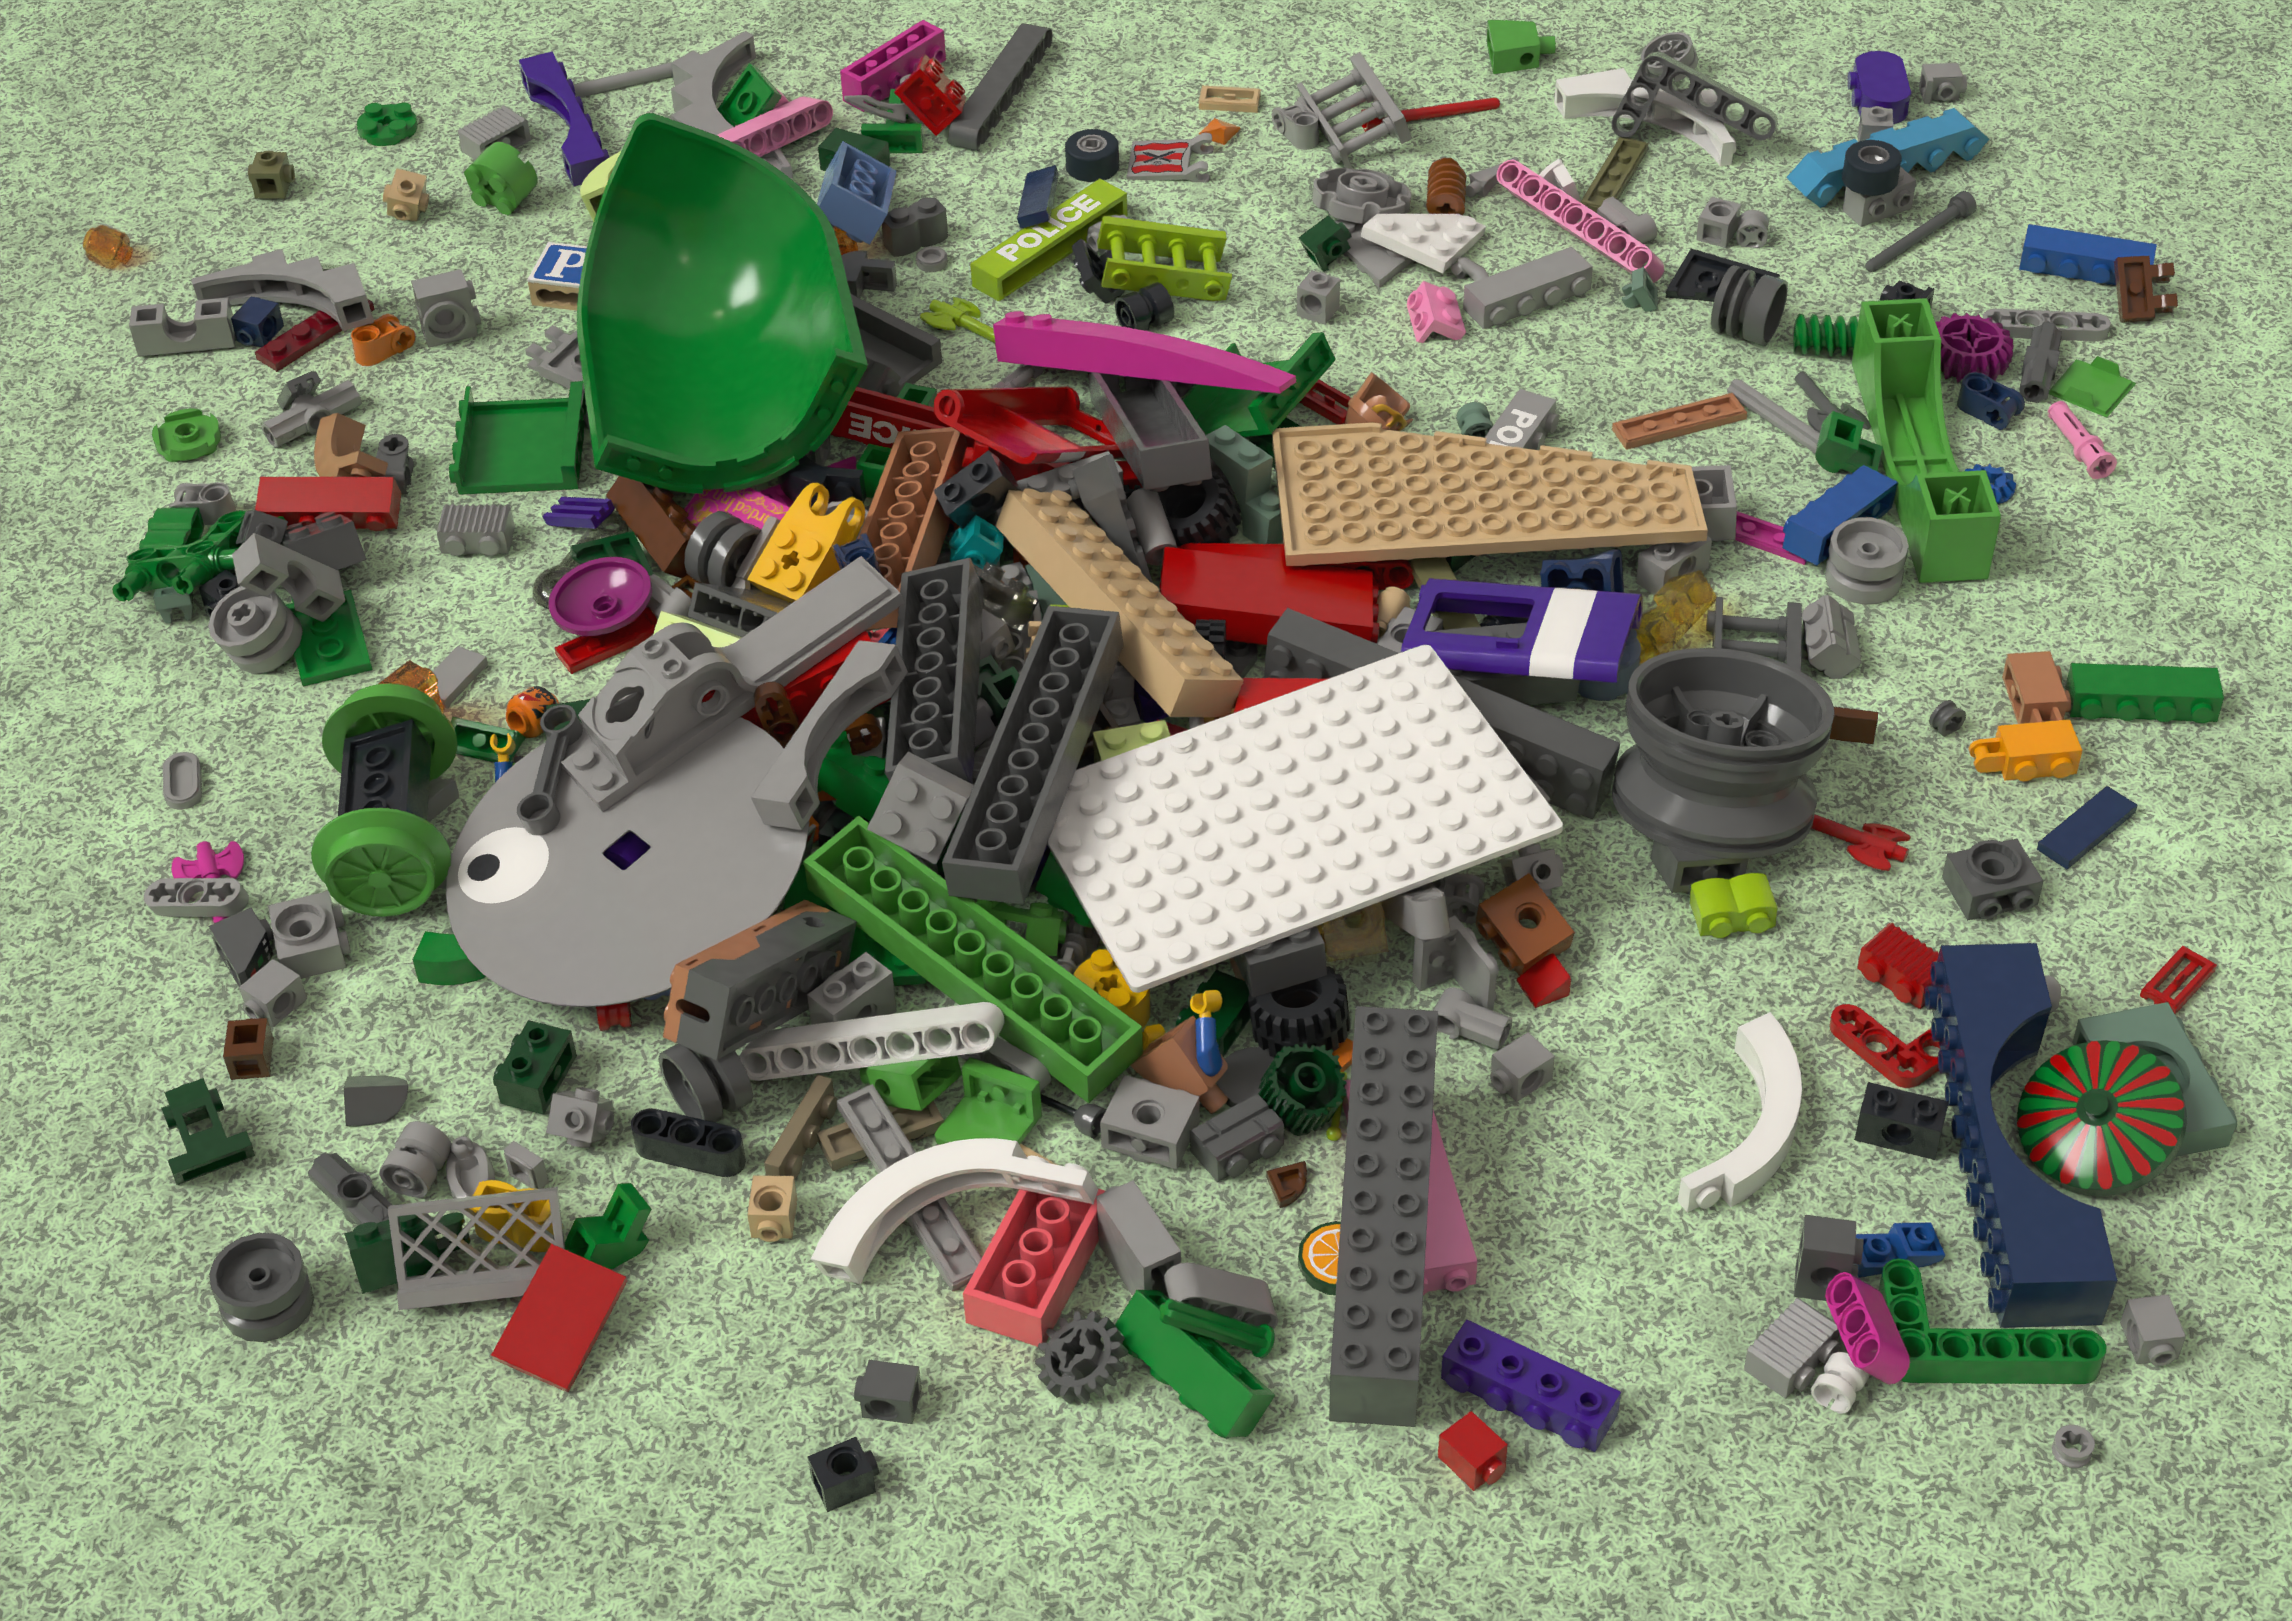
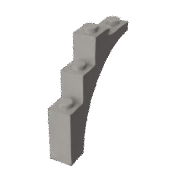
(702, 77)
(301, 282)

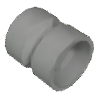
(416, 1159)

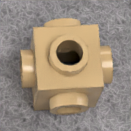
(406, 195)

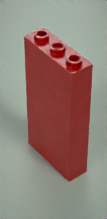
(1257, 591)

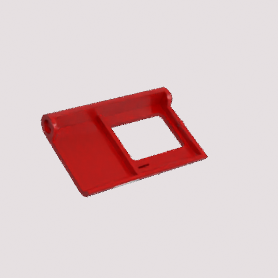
(1013, 422)

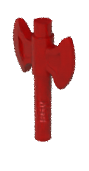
(1871, 846)

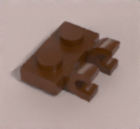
(2135, 289)

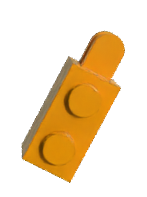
(2029, 751)

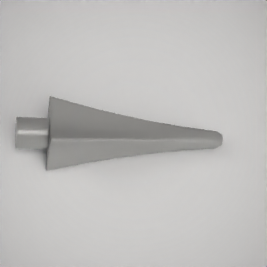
(1483, 181)

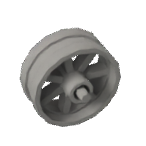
(1675, 45)

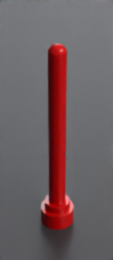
(1441, 111)

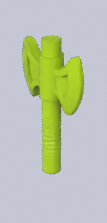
(959, 314)

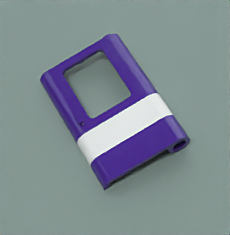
(1566, 635)

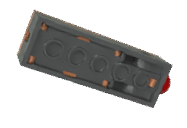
(755, 979)

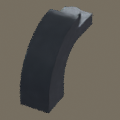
(839, 482)

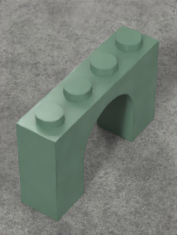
(2163, 1035)

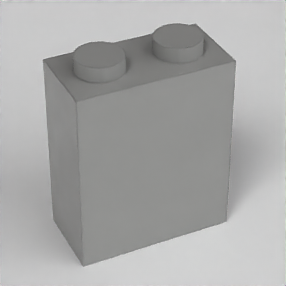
(1135, 1238)

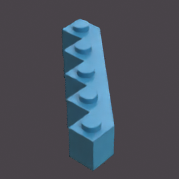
(1922, 141)

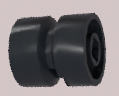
(1148, 306)

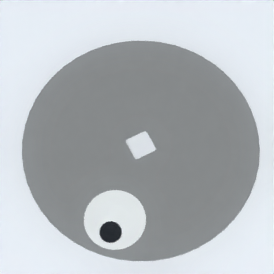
(578, 930)

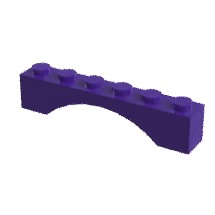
(548, 85)

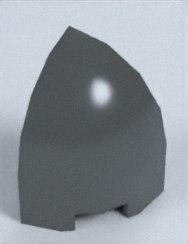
(373, 1098)

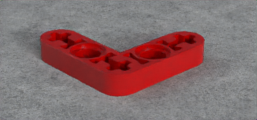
(1908, 1055)

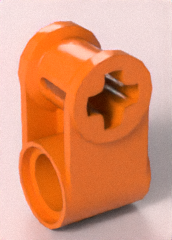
(378, 340)

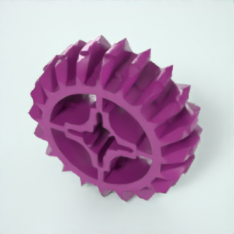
(1973, 346)

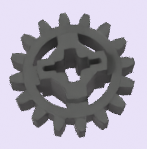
(1081, 1357)

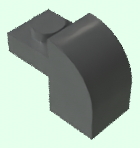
(868, 273)

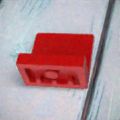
(932, 95)

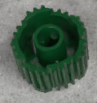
(1303, 1087)

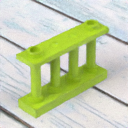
(1168, 241)

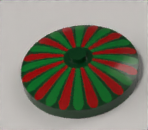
(2102, 1118)

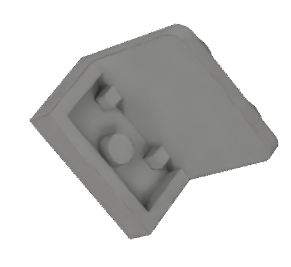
(1456, 957)

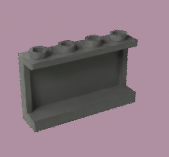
(896, 343)

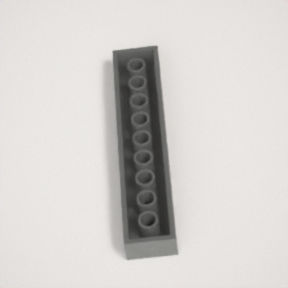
(1033, 756)
(1563, 758)

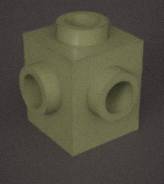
(271, 175)

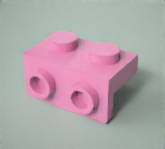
(1435, 310)

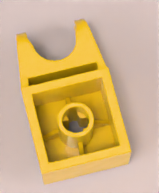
(801, 545)

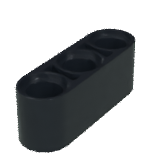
(688, 1142)

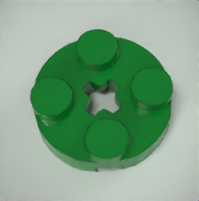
(400, 122)

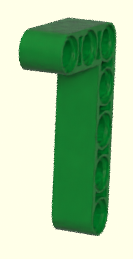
(1984, 1354)

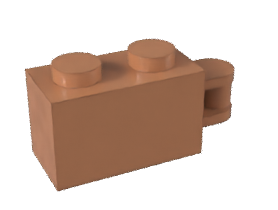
(2035, 687)

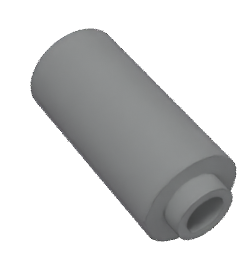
(1150, 524)

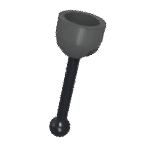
(1084, 1117)

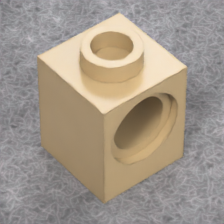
(772, 1207)

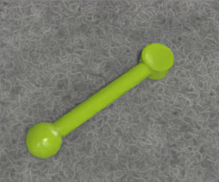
(1334, 1132)

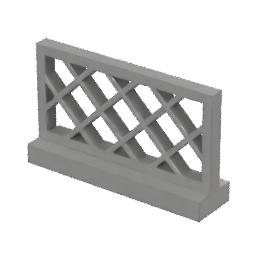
(474, 1283)

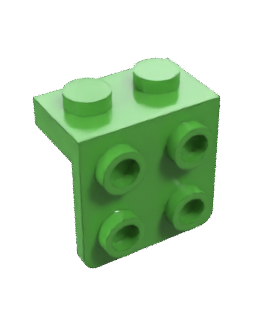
(993, 1105)

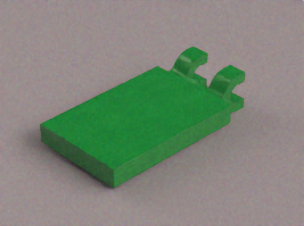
(333, 646)

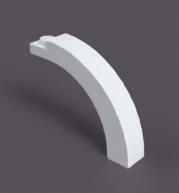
(1747, 1168)

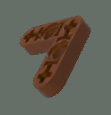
(787, 714)

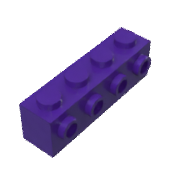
(1530, 1386)

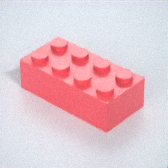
(1031, 1266)

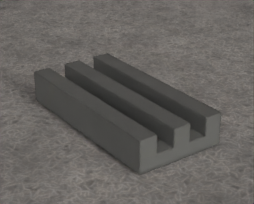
(294, 388)

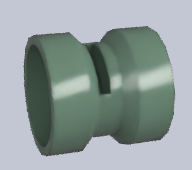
(1474, 419)

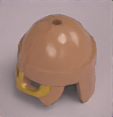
(1378, 404)

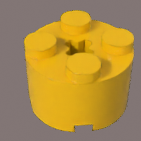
(1105, 978)

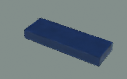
(2087, 827)

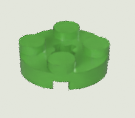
(201, 441)

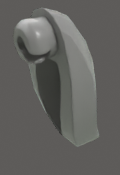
(467, 1167)

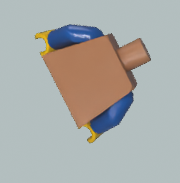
(1187, 1054)

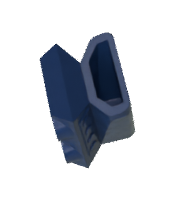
(1594, 573)

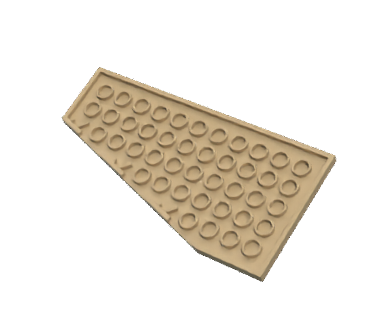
(1413, 495)

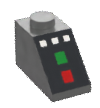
(243, 943)

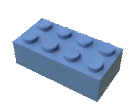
(856, 193)

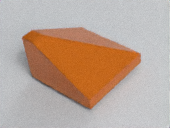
(1220, 131)

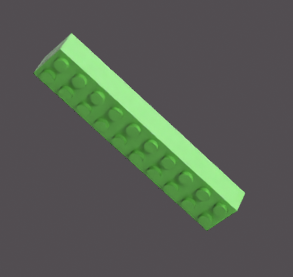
(974, 958)

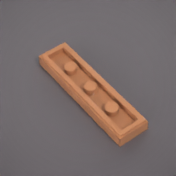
(1679, 421)

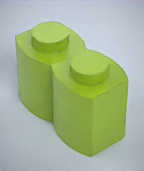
(1733, 905)

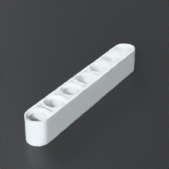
(883, 1030)

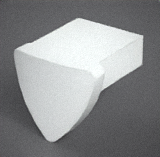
(1560, 177)

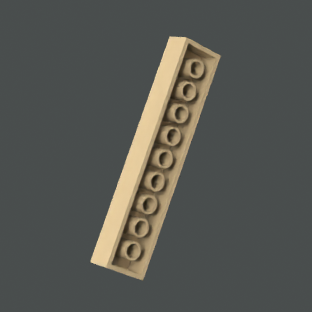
(1094, 574)

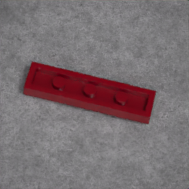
(299, 340)

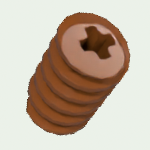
(1446, 187)

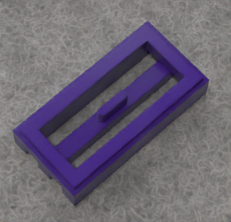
(579, 512)

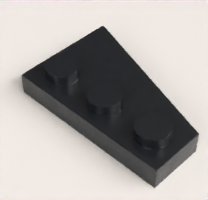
(1702, 274)

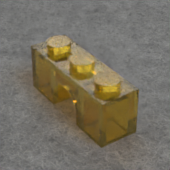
(1679, 607)

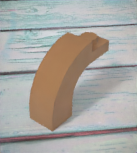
(339, 452)

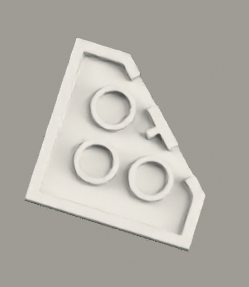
(1425, 238)

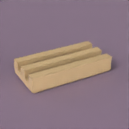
(1231, 99)

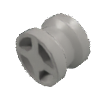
(1758, 233)

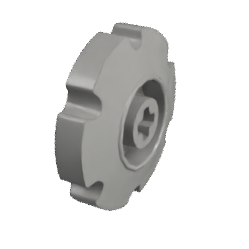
(1359, 194)

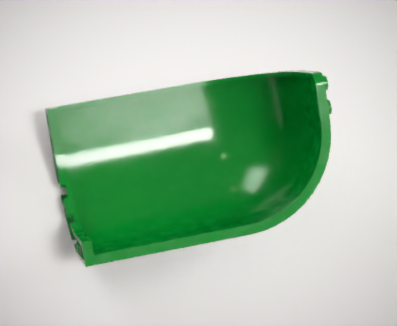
(711, 316)

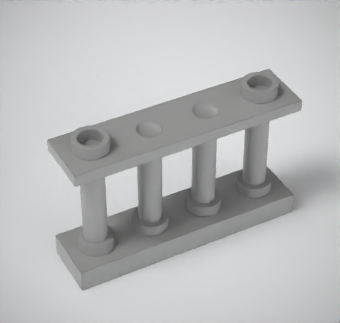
(1371, 90)

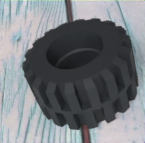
(1201, 512)
(1302, 1014)

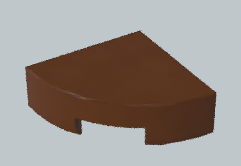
(1287, 1182)

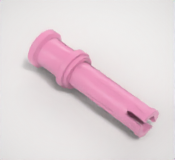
(2086, 447)

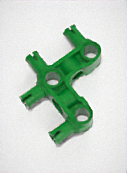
(183, 565)

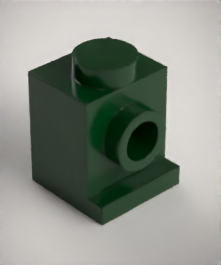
(1325, 242)

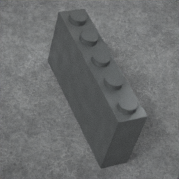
(734, 608)

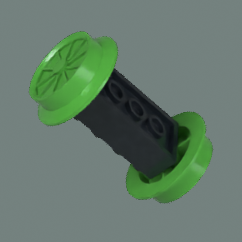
(380, 847)

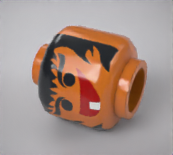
(526, 710)

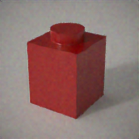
(1473, 1451)

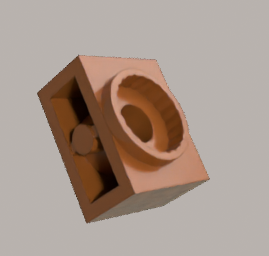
(1517, 945)

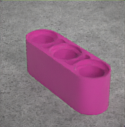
(1867, 1328)

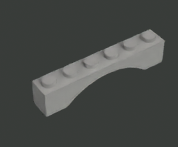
(863, 681)

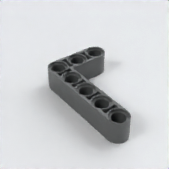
(1692, 96)

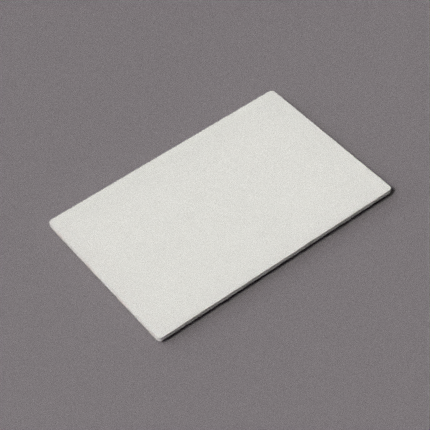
(1290, 816)

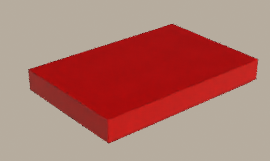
(559, 1318)

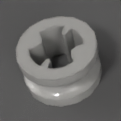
(2072, 1457)

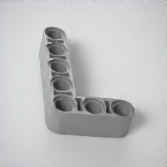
(1418, 912)

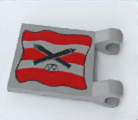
(1169, 159)

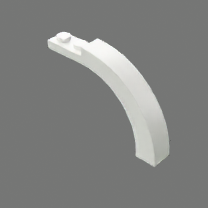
(927, 1176)

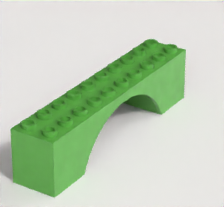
(1942, 511)

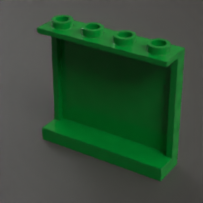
(519, 444)

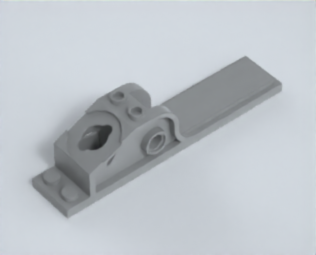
(680, 666)

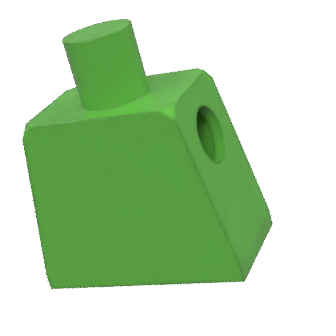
(1516, 45)
(912, 1083)

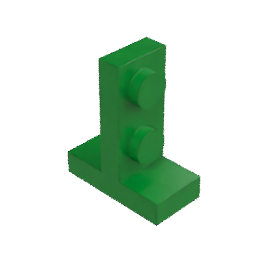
(900, 136)

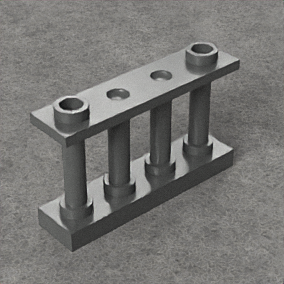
(1786, 626)

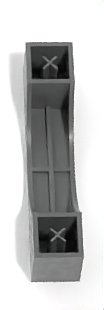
(1384, 1218)

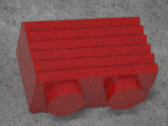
(1898, 964)

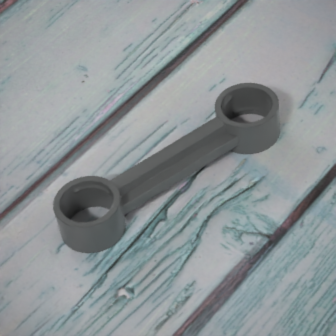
(549, 770)

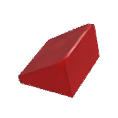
(1545, 981)

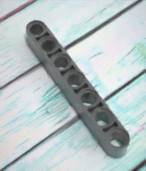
(999, 86)

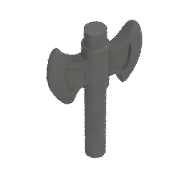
(1816, 417)

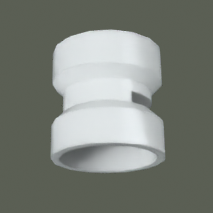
(1839, 1382)

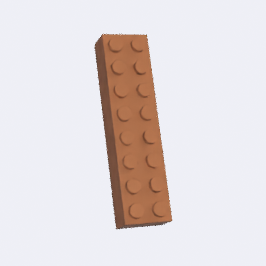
(905, 514)

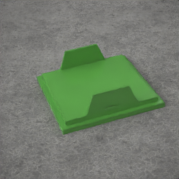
(2093, 386)

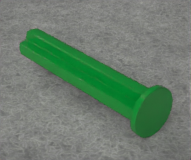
(1218, 1327)

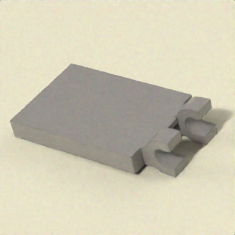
(561, 365)

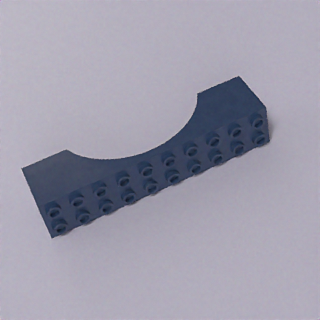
(2038, 1245)

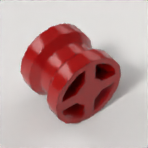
(614, 1015)

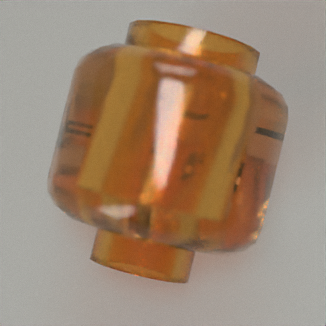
(107, 246)

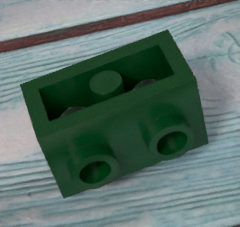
(535, 1067)

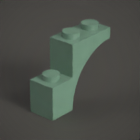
(1250, 477)

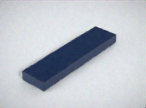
(1038, 197)

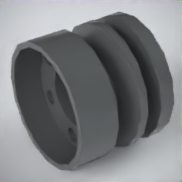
(1749, 305)

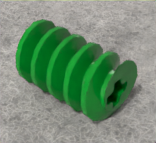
(1824, 334)

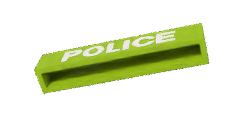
(1047, 243)

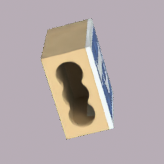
(557, 276)

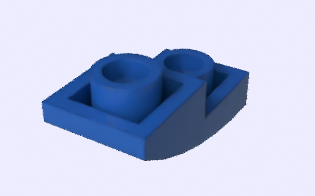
(1904, 1241)

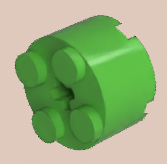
(500, 178)

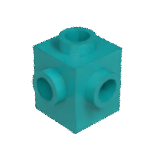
(977, 541)

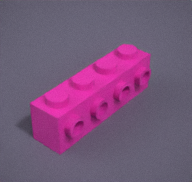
(886, 65)

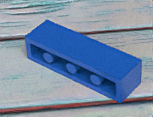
(2078, 253)
(1856, 496)

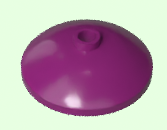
(600, 596)

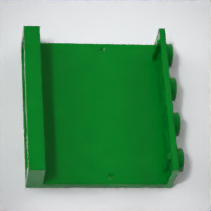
(1257, 411)

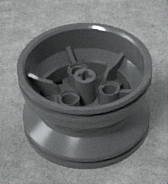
(1722, 752)

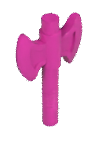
(211, 865)

